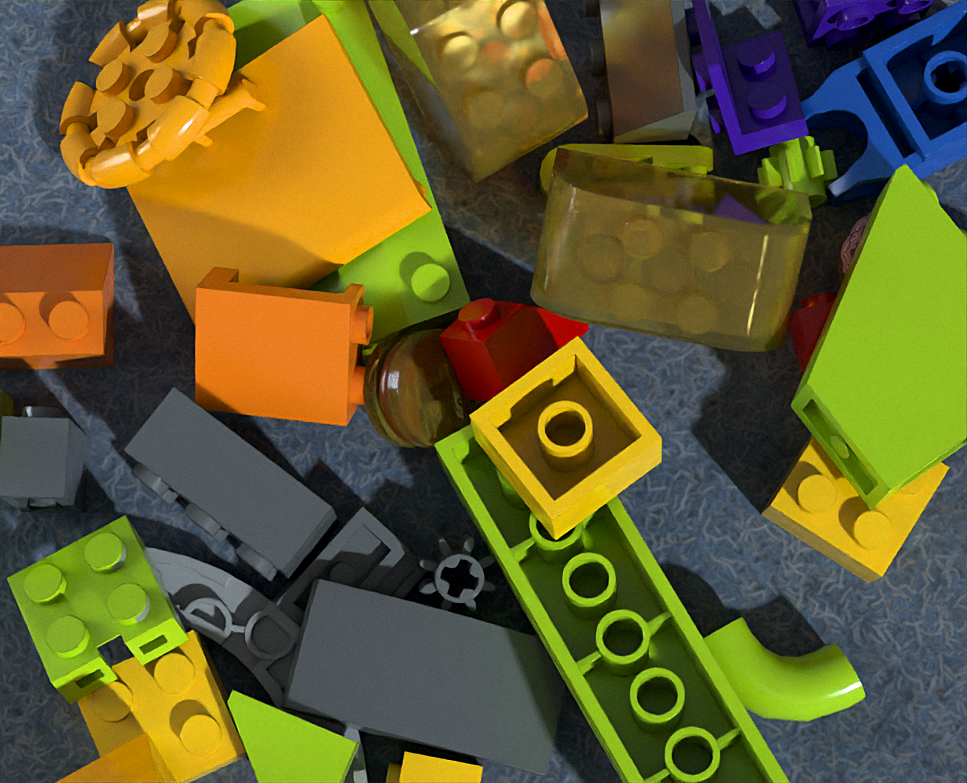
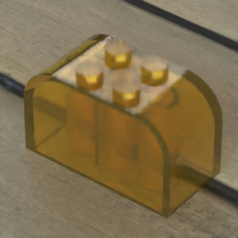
(484, 76)
(670, 252)

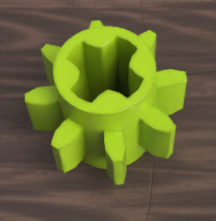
(800, 168)

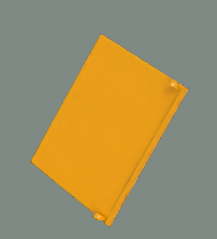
(282, 175)

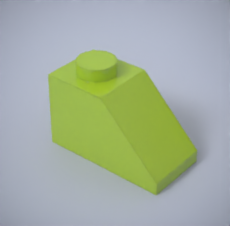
(288, 747)

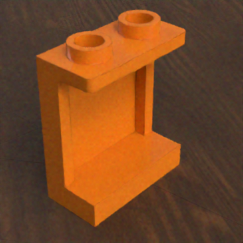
(279, 349)

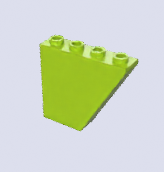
(893, 352)

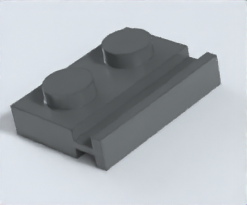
(355, 555)

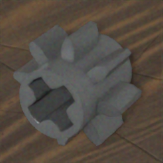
(449, 556)

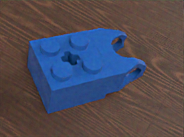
(894, 105)

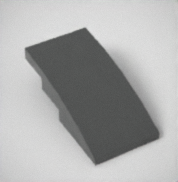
(425, 678)

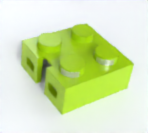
(90, 597)

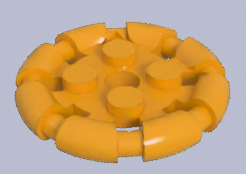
(149, 94)

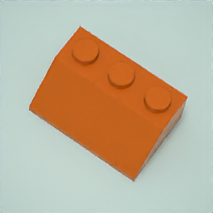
(56, 306)

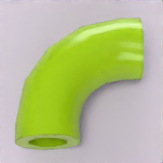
(784, 685)

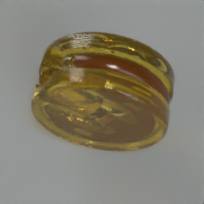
(414, 390)

